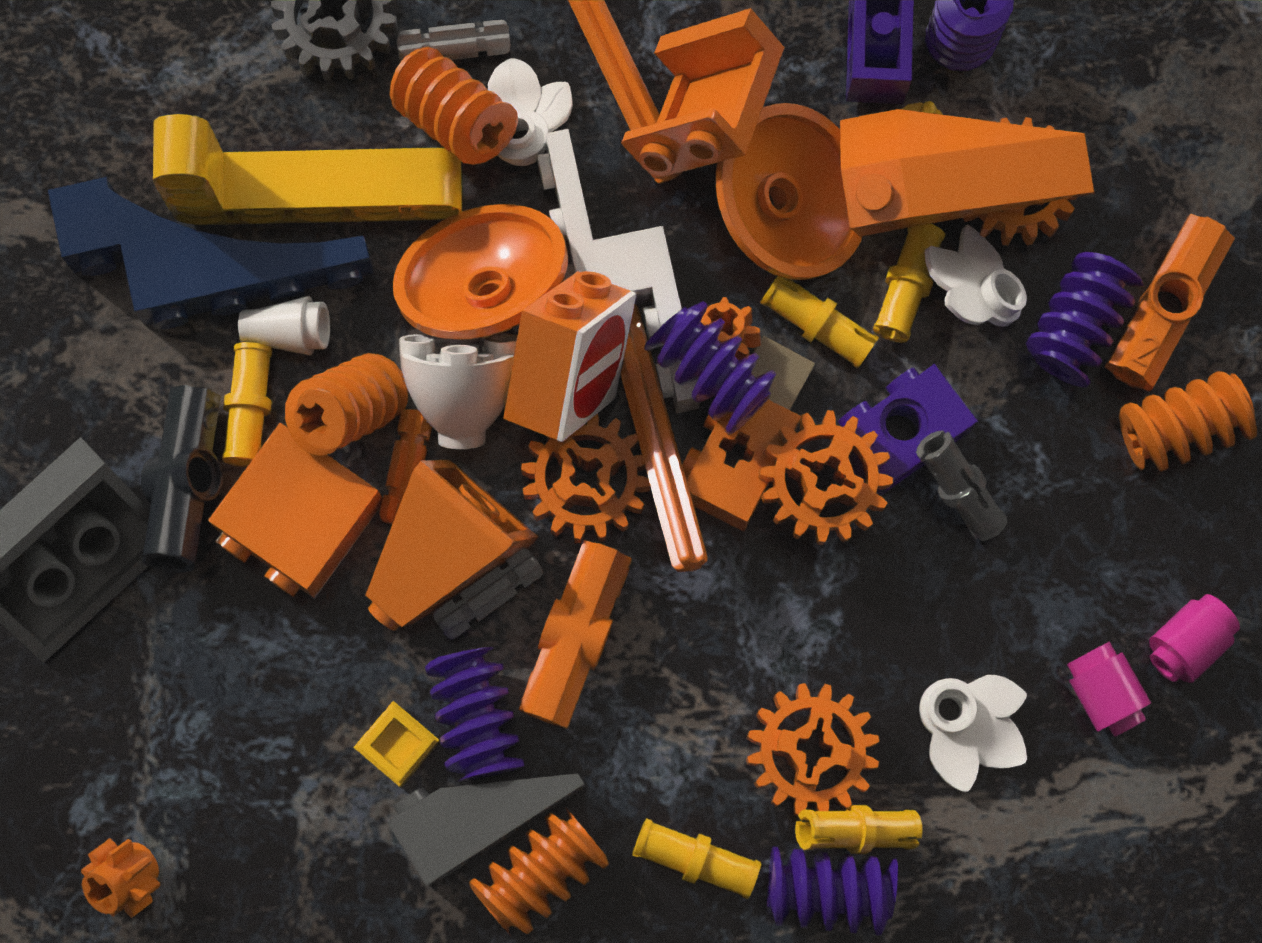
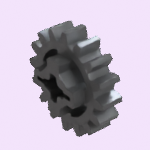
(323, 32)

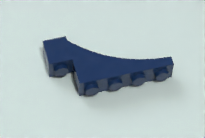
(186, 270)

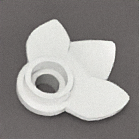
(538, 108)
(976, 281)
(981, 731)

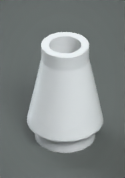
(287, 326)

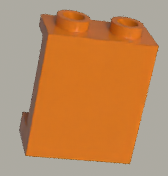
(715, 95)

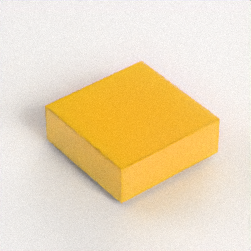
(397, 744)

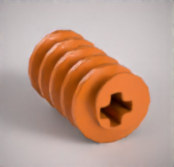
(452, 106)
(345, 403)
(1187, 418)
(539, 873)

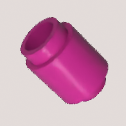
(1193, 639)
(1108, 689)

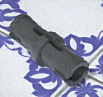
(961, 485)

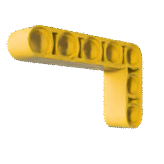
(297, 186)

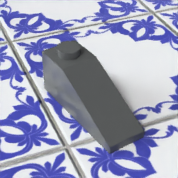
(465, 821)

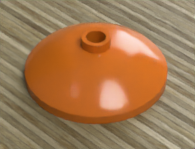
(799, 165)
(479, 271)

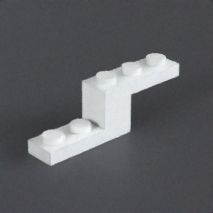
(630, 260)

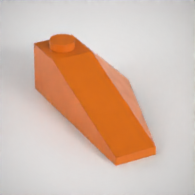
(937, 168)

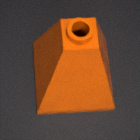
(440, 543)

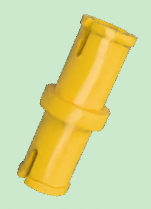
(907, 284)
(819, 320)
(247, 403)
(858, 829)
(697, 858)

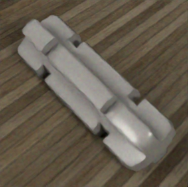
(458, 40)

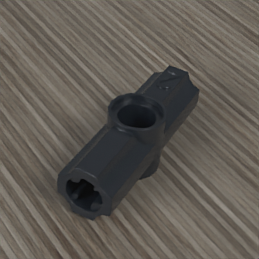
(181, 479)

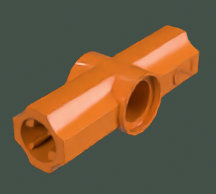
(1186, 274)
(575, 634)

